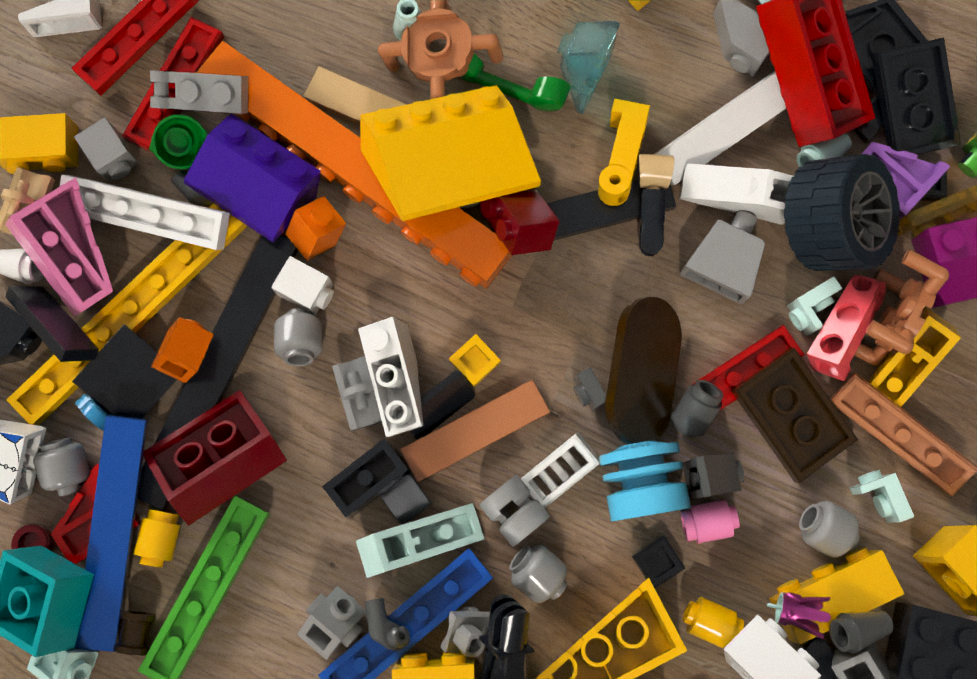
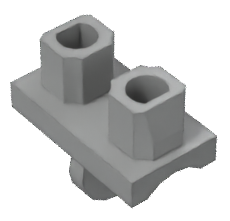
(357, 393)
(464, 632)

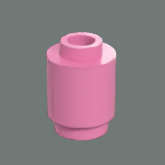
(709, 521)

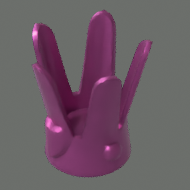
(798, 610)

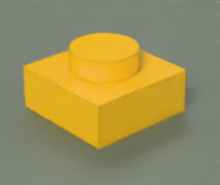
(474, 360)

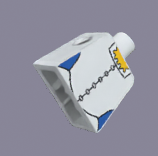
(17, 449)

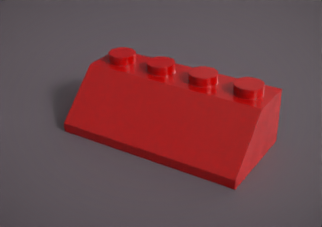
(816, 67)

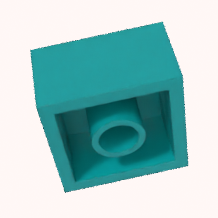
(41, 599)

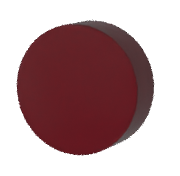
(31, 536)

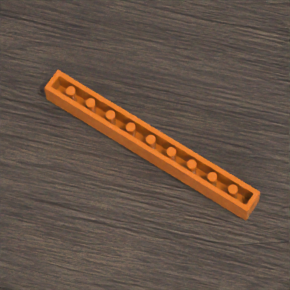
(338, 155)

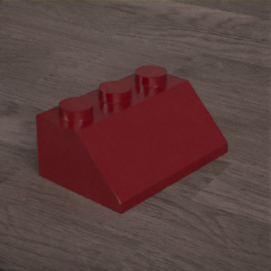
(213, 457)

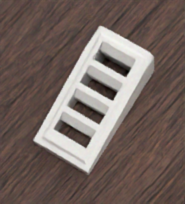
(62, 17)
(568, 481)

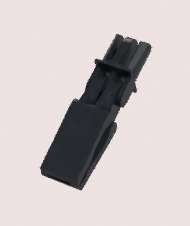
(506, 640)

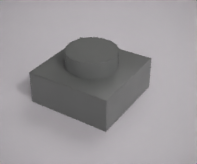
(589, 390)

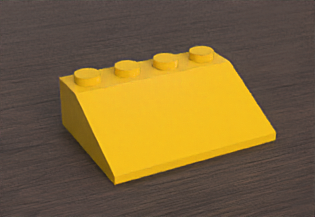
(448, 152)

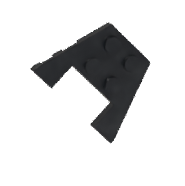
(877, 29)

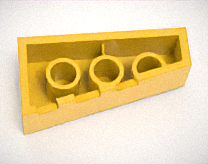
(624, 643)

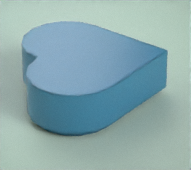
(92, 410)

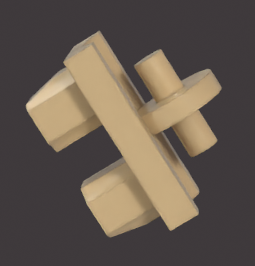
(23, 190)

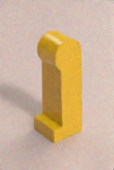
(617, 178)

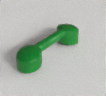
(546, 95)

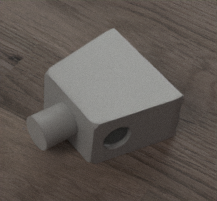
(728, 258)

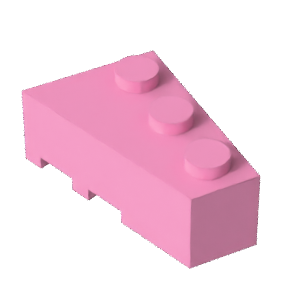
(63, 247)

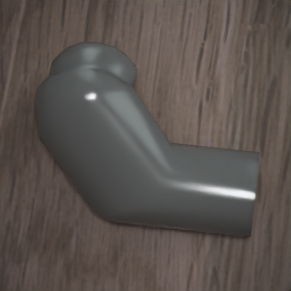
(382, 629)

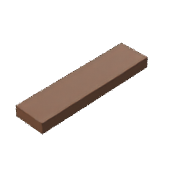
(475, 431)
(903, 434)

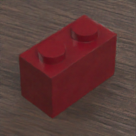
(522, 221)

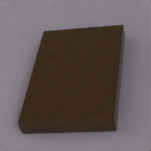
(794, 415)

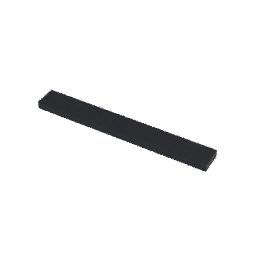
(226, 350)

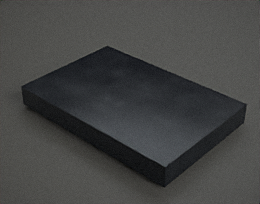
(917, 97)

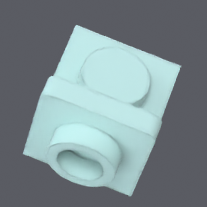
(804, 308)
(889, 497)
(64, 664)

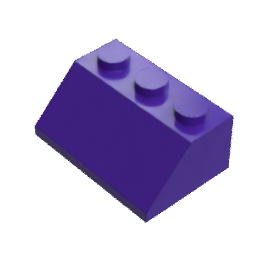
(252, 177)

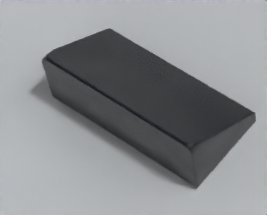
(443, 402)

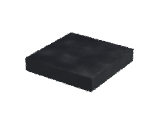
(123, 376)

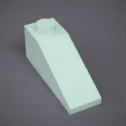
(419, 540)

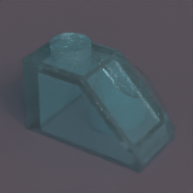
(586, 57)

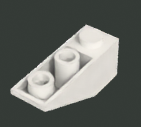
(736, 189)
(393, 374)

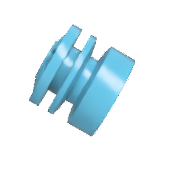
(644, 480)

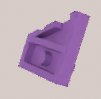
(910, 175)

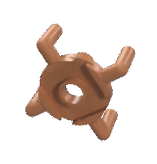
(443, 65)
(901, 324)

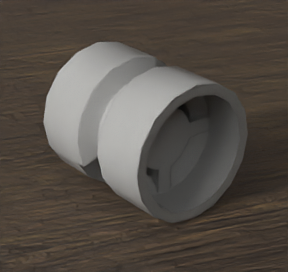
(523, 521)

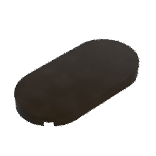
(643, 370)

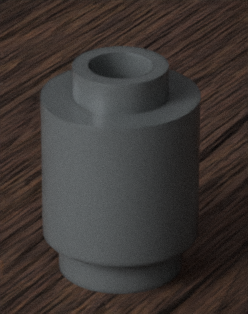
(697, 408)

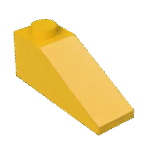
(903, 373)

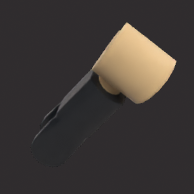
(654, 175)

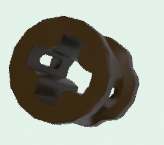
(134, 632)

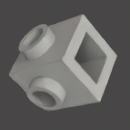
(332, 622)

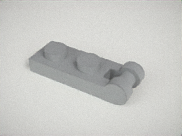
(200, 92)

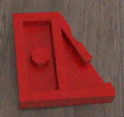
(74, 527)

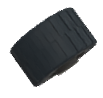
(842, 213)

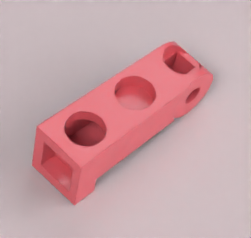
(846, 327)

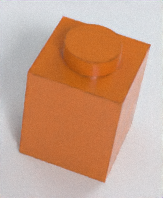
(315, 228)
(182, 349)

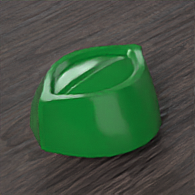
(177, 141)

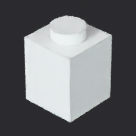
(303, 286)

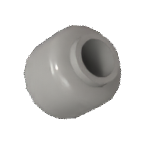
(298, 337)
(62, 466)
(829, 529)
(538, 573)

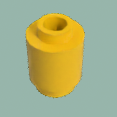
(157, 538)
(712, 622)

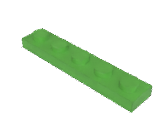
(204, 590)

